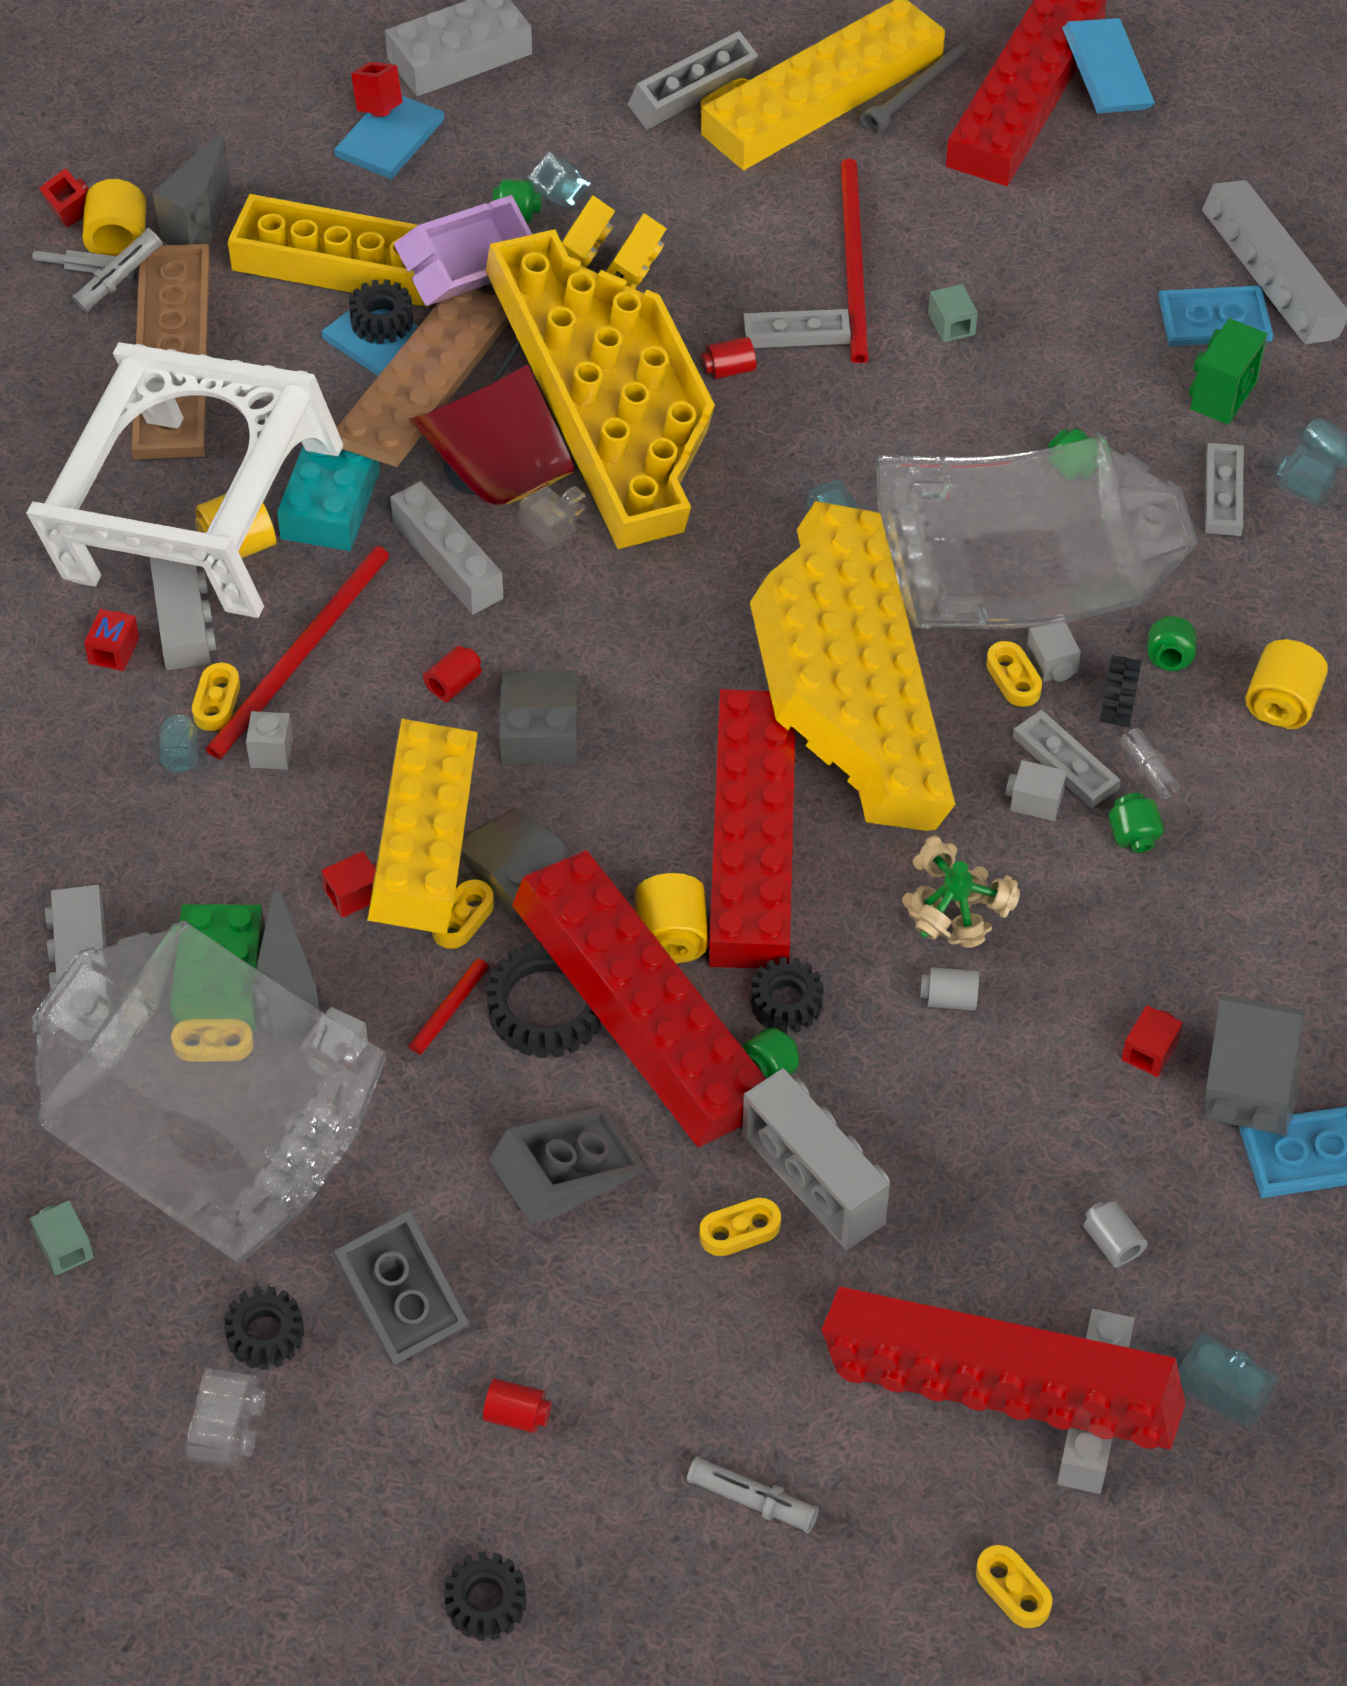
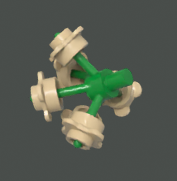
(961, 886)

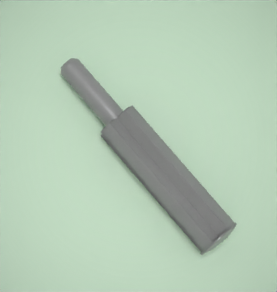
(77, 261)

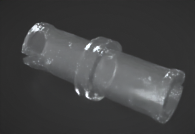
(1150, 763)

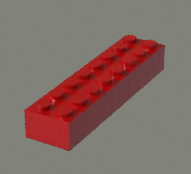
(1019, 92)
(752, 834)
(639, 995)
(1005, 1368)

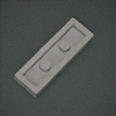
(797, 328)
(1224, 489)
(1058, 749)

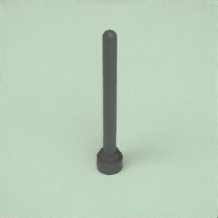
(879, 116)

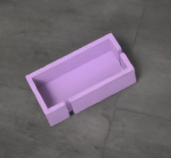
(454, 250)

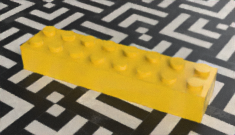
(822, 82)

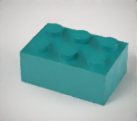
(327, 498)

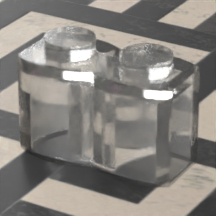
(223, 1418)

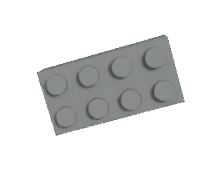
(457, 43)
(816, 1158)

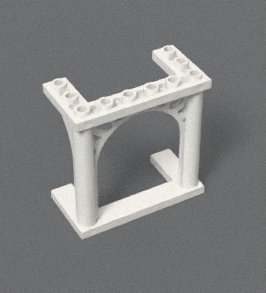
(148, 385)

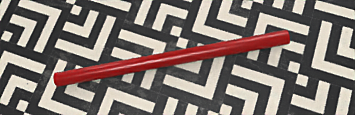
(854, 261)
(297, 652)

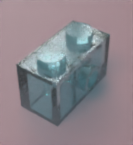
(1227, 1381)

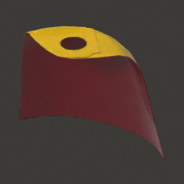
(500, 439)

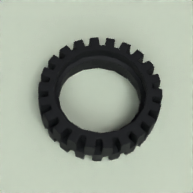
(524, 1035)

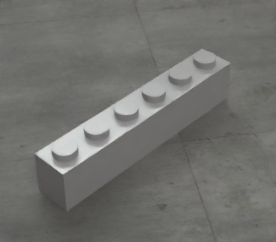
(1275, 262)

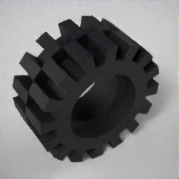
(381, 325)
(1120, 690)
(787, 1014)
(257, 1306)
(485, 1571)

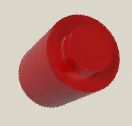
(729, 358)
(453, 673)
(516, 1406)

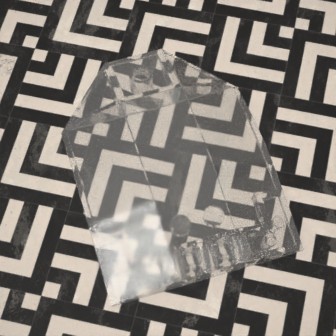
(1029, 535)
(191, 1042)

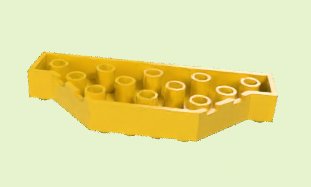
(611, 379)
(849, 667)

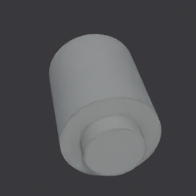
(950, 988)
(1114, 1233)

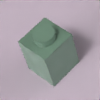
(952, 313)
(61, 1237)

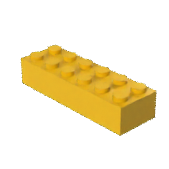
(318, 246)
(423, 827)

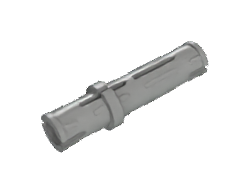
(117, 270)
(755, 1495)

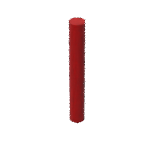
(448, 1006)

